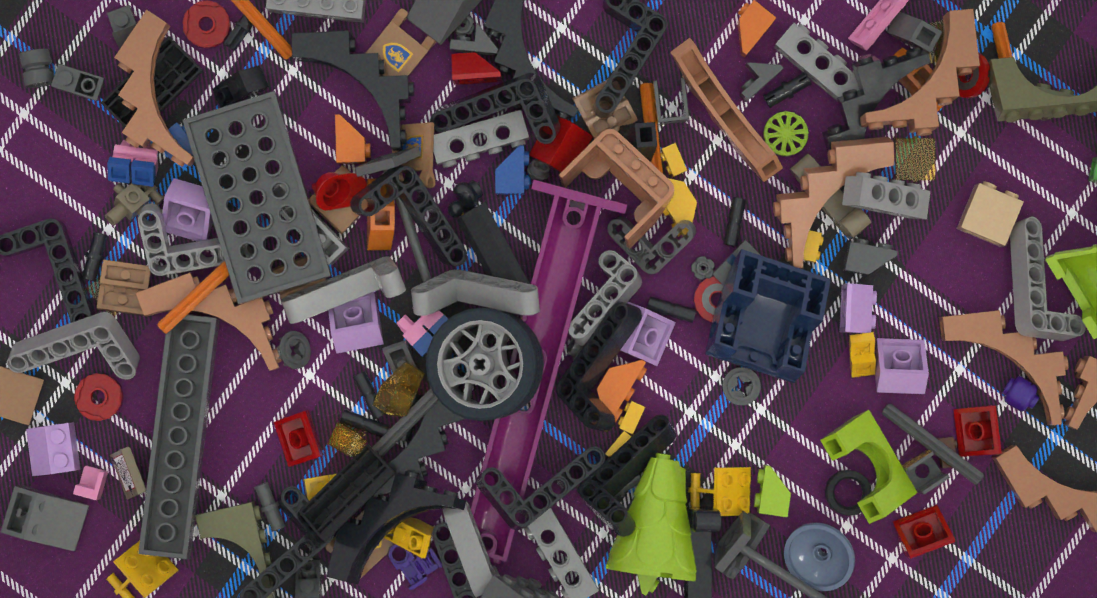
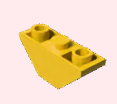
(681, 205)
(413, 536)

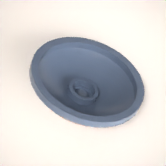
(811, 564)

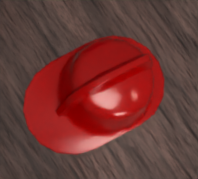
(337, 190)

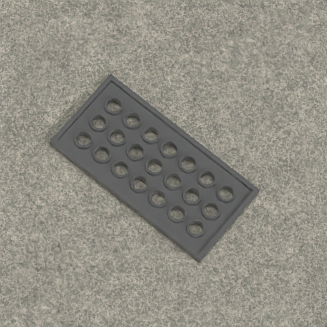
(218, 197)

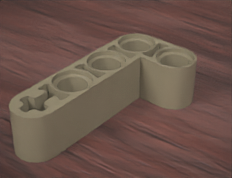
(847, 219)

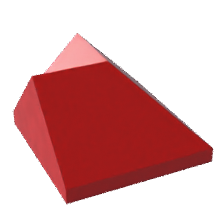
(473, 69)

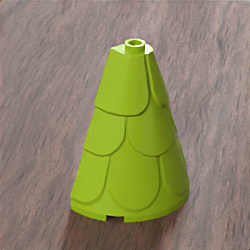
(1079, 273)
(662, 531)

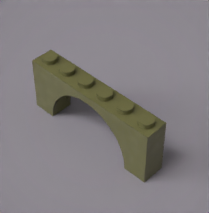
(1019, 99)
(242, 527)

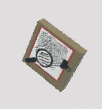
(128, 473)

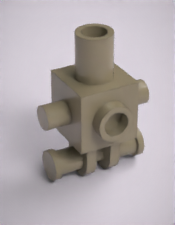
(131, 200)

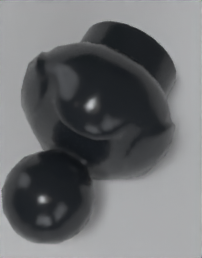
(467, 197)

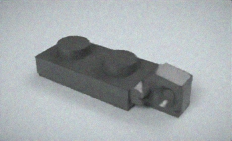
(758, 529)

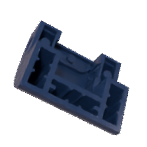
(767, 316)

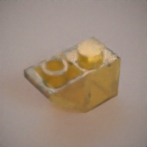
(399, 390)
(347, 439)

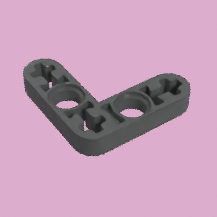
(649, 251)

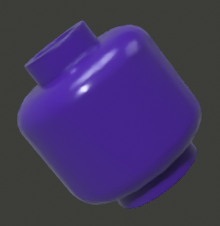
(1020, 393)

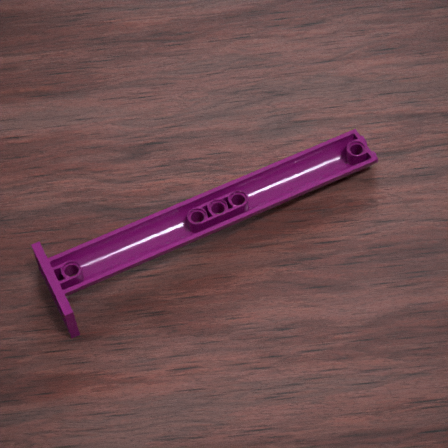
(558, 281)

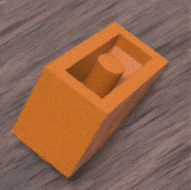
(752, 25)
(350, 144)

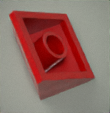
(564, 148)
(977, 430)
(298, 438)
(923, 532)

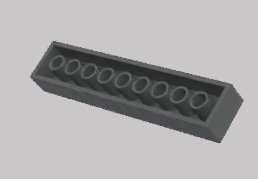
(179, 438)

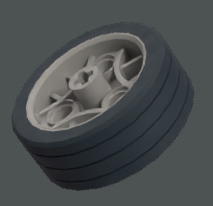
(443, 371)

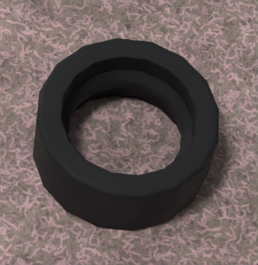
(833, 481)

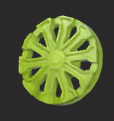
(786, 133)

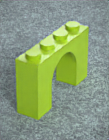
(892, 481)

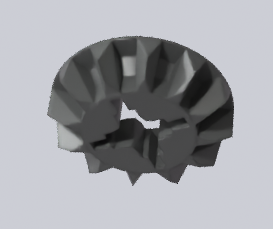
(302, 350)
(752, 390)

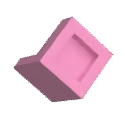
(91, 483)

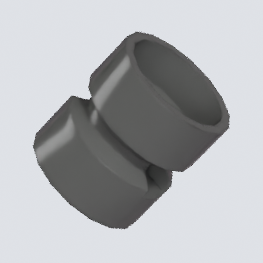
(36, 67)

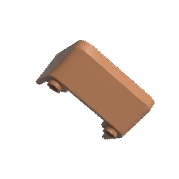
(615, 154)

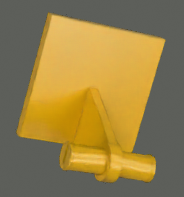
(730, 490)
(141, 570)

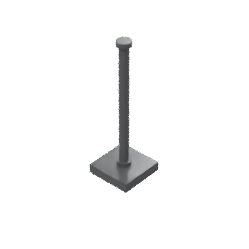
(383, 164)
(735, 541)

